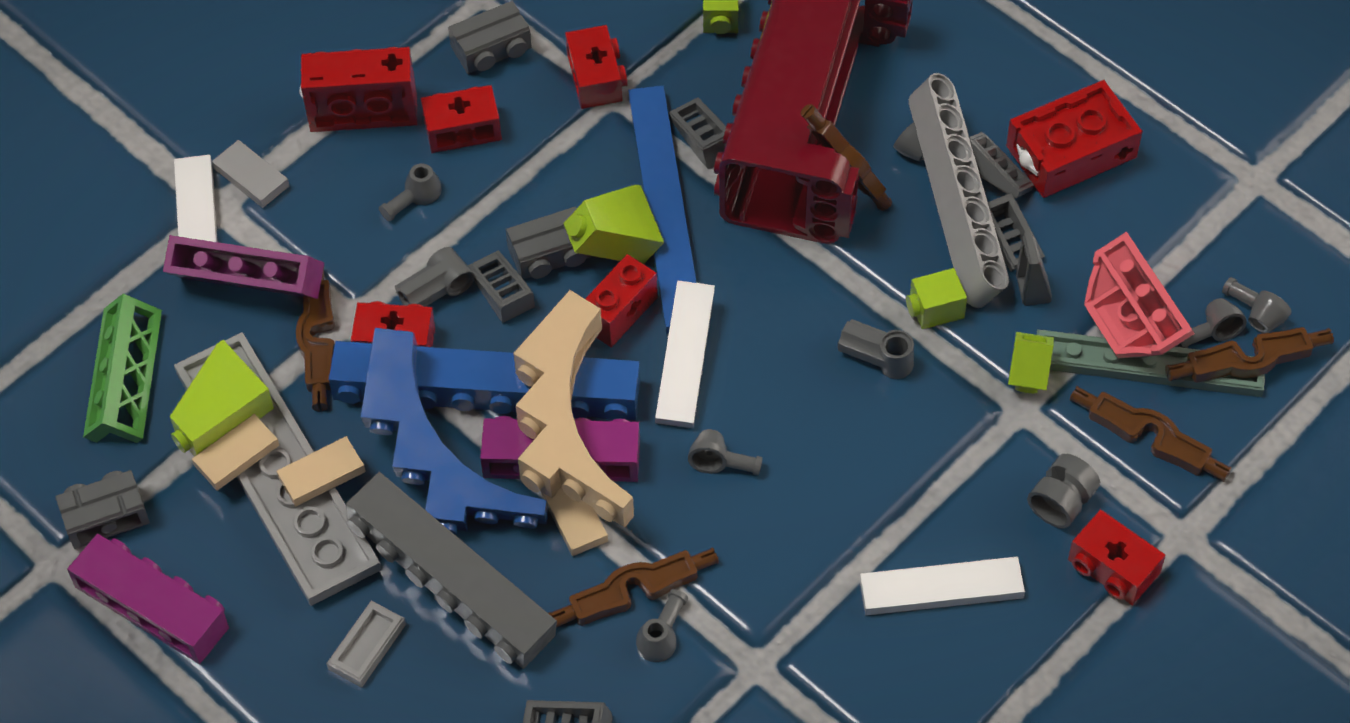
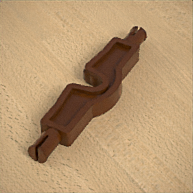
(830, 137)
(317, 351)
(1231, 360)
(1169, 442)
(653, 579)

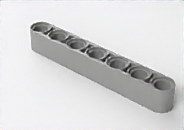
(958, 190)

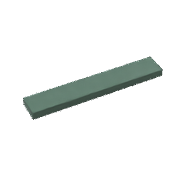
(1095, 357)

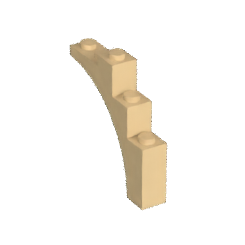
(558, 455)

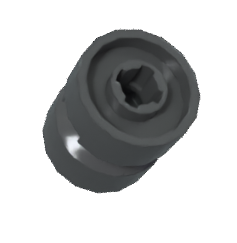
(1064, 490)

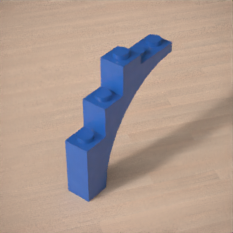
(454, 490)

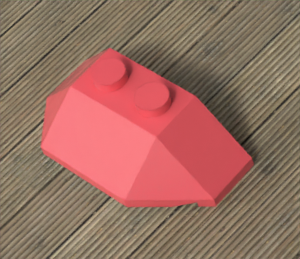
(1132, 303)

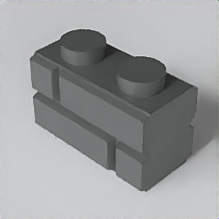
(490, 37)
(542, 245)
(102, 508)

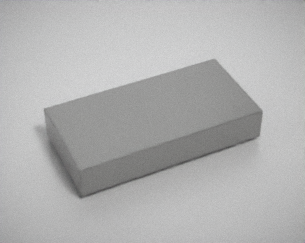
(250, 173)
(366, 644)

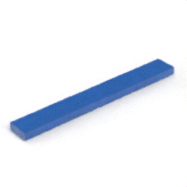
(662, 191)

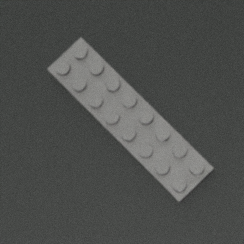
(313, 535)

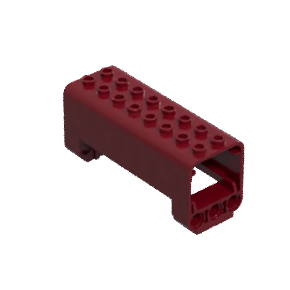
(772, 164)

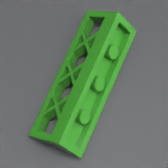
(110, 366)

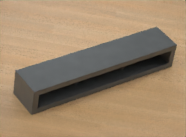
(450, 570)

